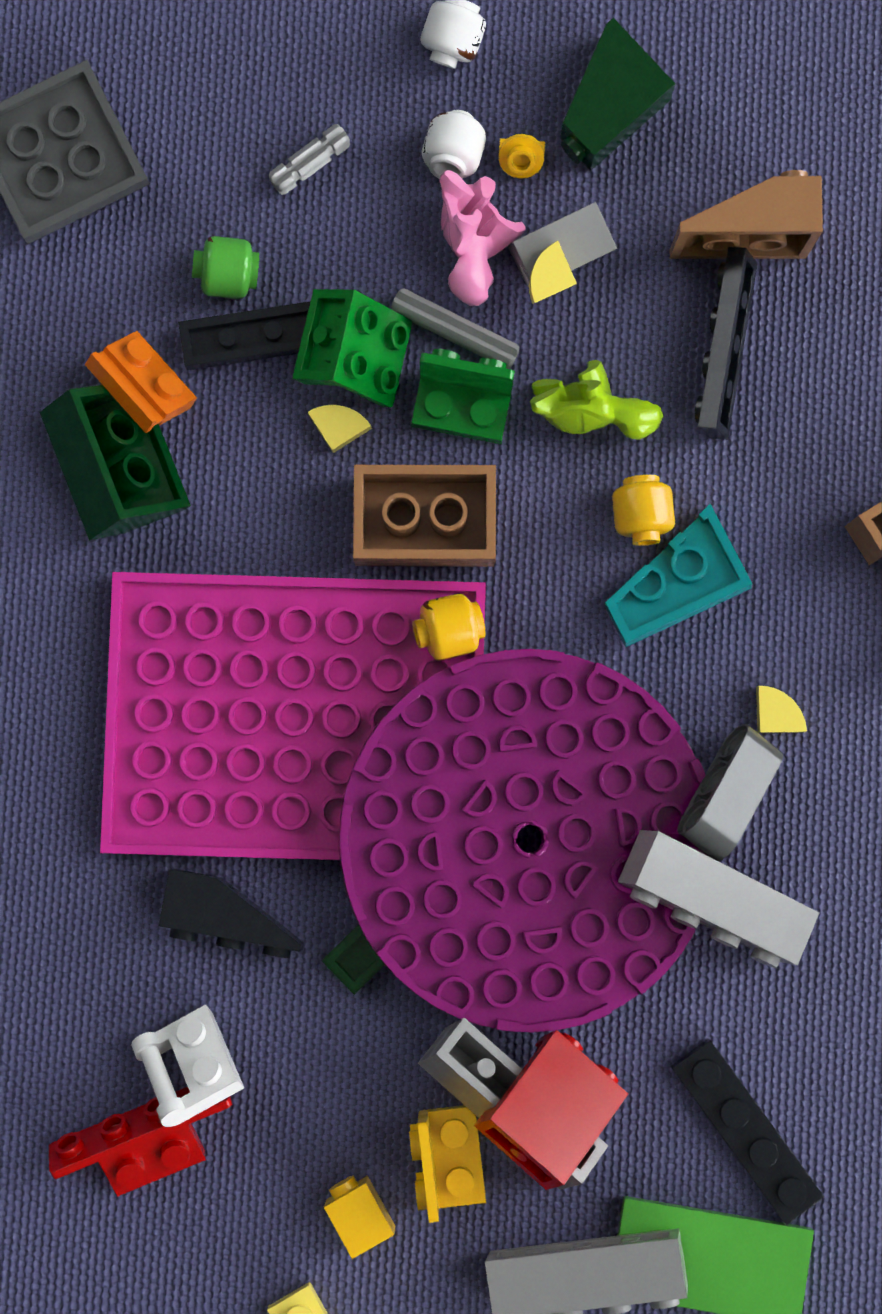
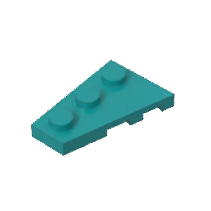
(683, 580)

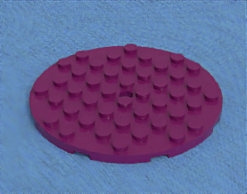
(437, 824)

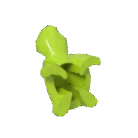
(590, 405)

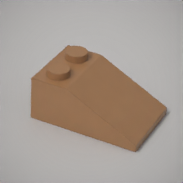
(770, 219)

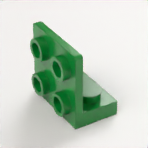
(353, 345)
(463, 396)

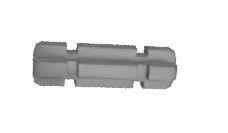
(309, 159)

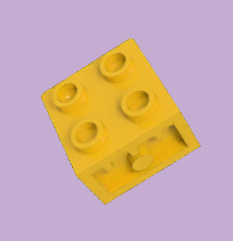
(450, 1159)

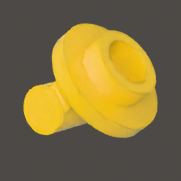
(521, 155)

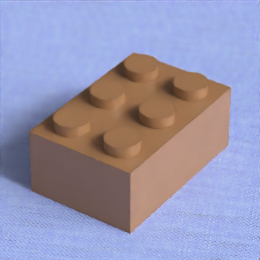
(424, 515)

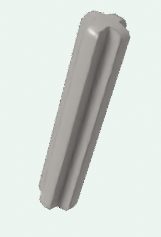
(455, 328)

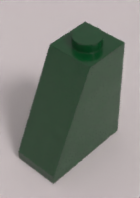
(614, 97)

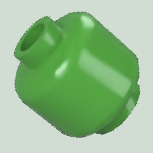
(226, 267)

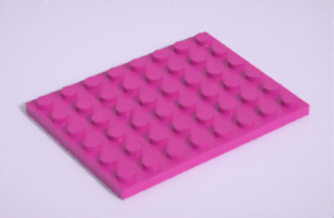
(250, 705)

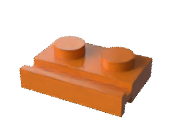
(141, 381)

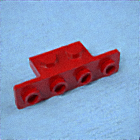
(132, 1146)

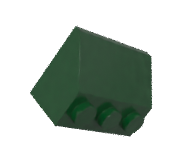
(111, 464)

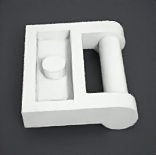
(201, 1058)

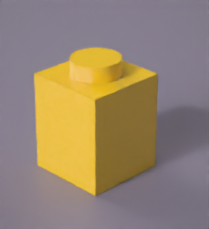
(358, 1215)

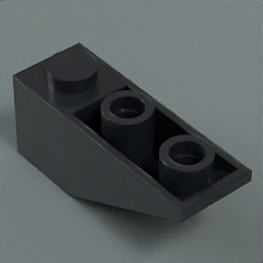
(213, 907)

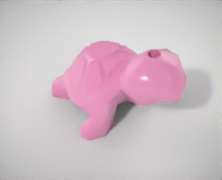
(474, 233)

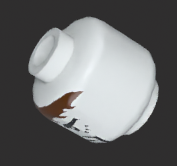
(453, 32)
(453, 144)

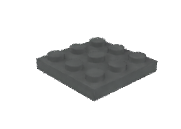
(63, 153)

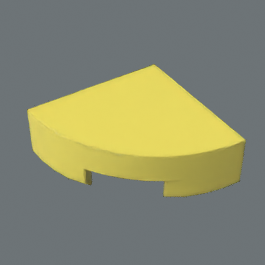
(550, 274)
(338, 425)
(778, 712)

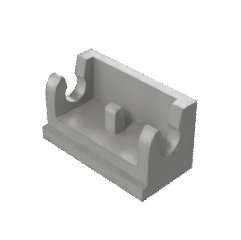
(580, 234)

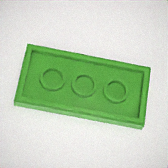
(729, 1258)

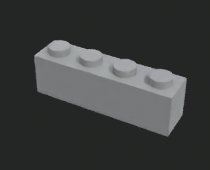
(718, 898)
(480, 1076)
(589, 1275)

